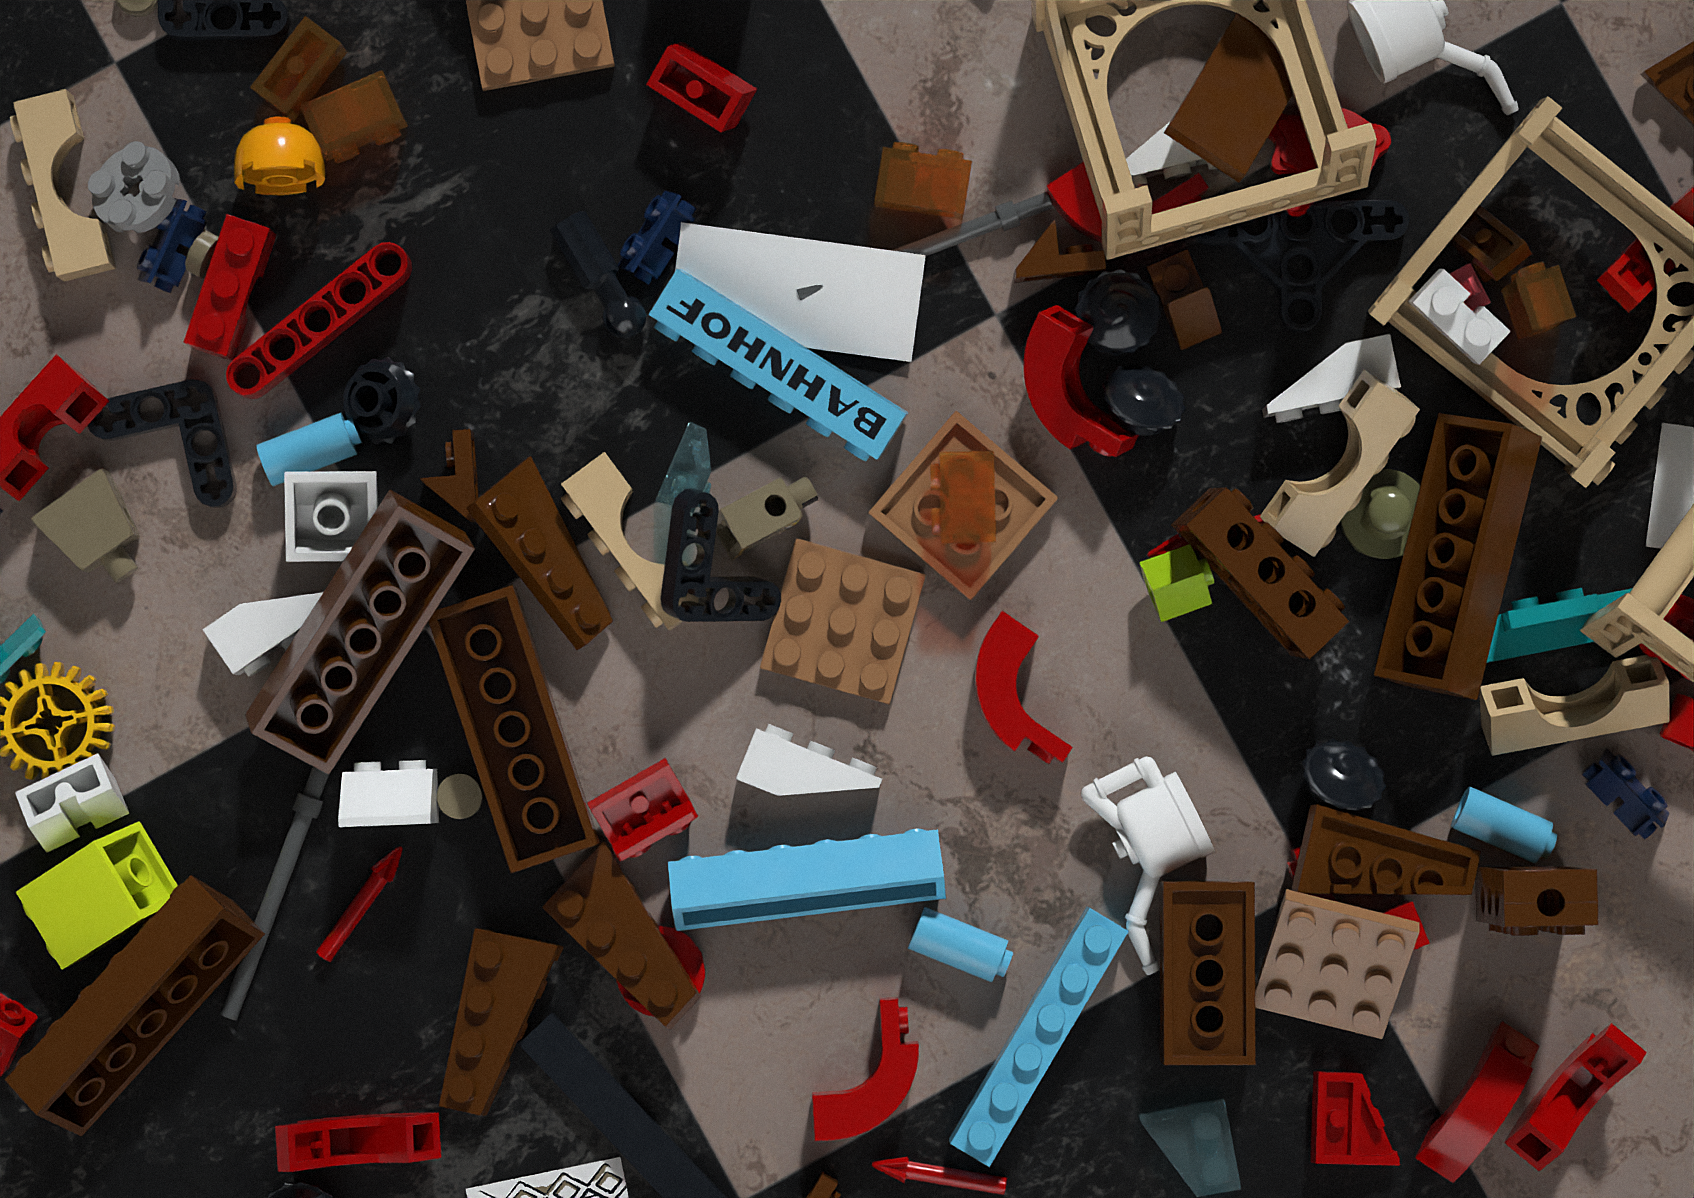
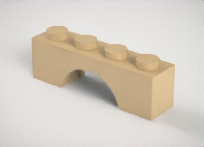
(49, 131)
(601, 496)
(1311, 509)
(1625, 698)

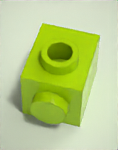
(1177, 582)

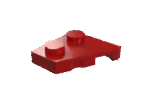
(1347, 1123)

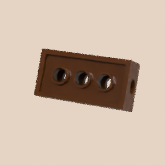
(1317, 611)
(1536, 899)
(1230, 993)

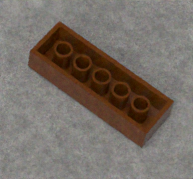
(1458, 555)
(359, 632)
(513, 728)
(134, 1006)

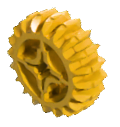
(49, 703)

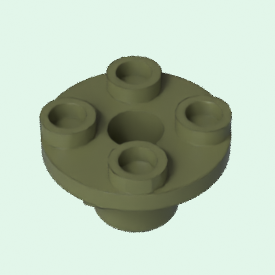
(1383, 515)

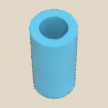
(309, 447)
(1504, 825)
(960, 945)

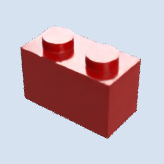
(701, 86)

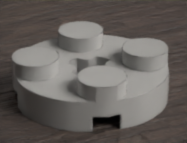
(119, 174)

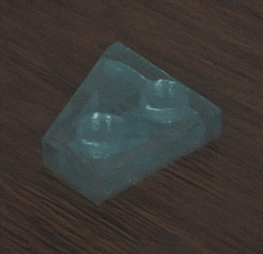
(689, 466)
(1197, 1144)

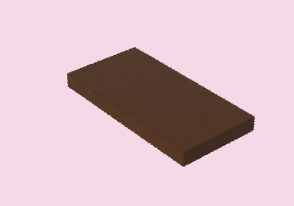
(1233, 100)

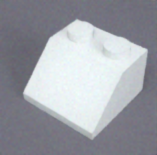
(327, 512)
(388, 796)

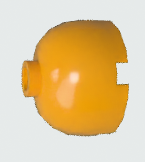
(278, 158)

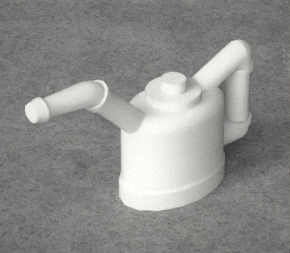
(1408, 34)
(1154, 829)

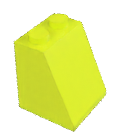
(98, 894)

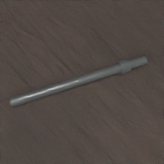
(1006, 217)
(307, 807)

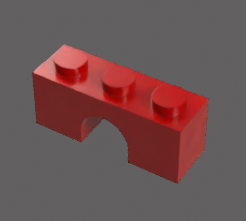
(224, 296)
(51, 399)

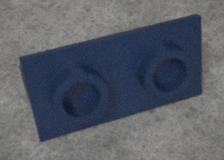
(645, 247)
(161, 258)
(1640, 805)

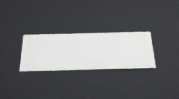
(865, 297)

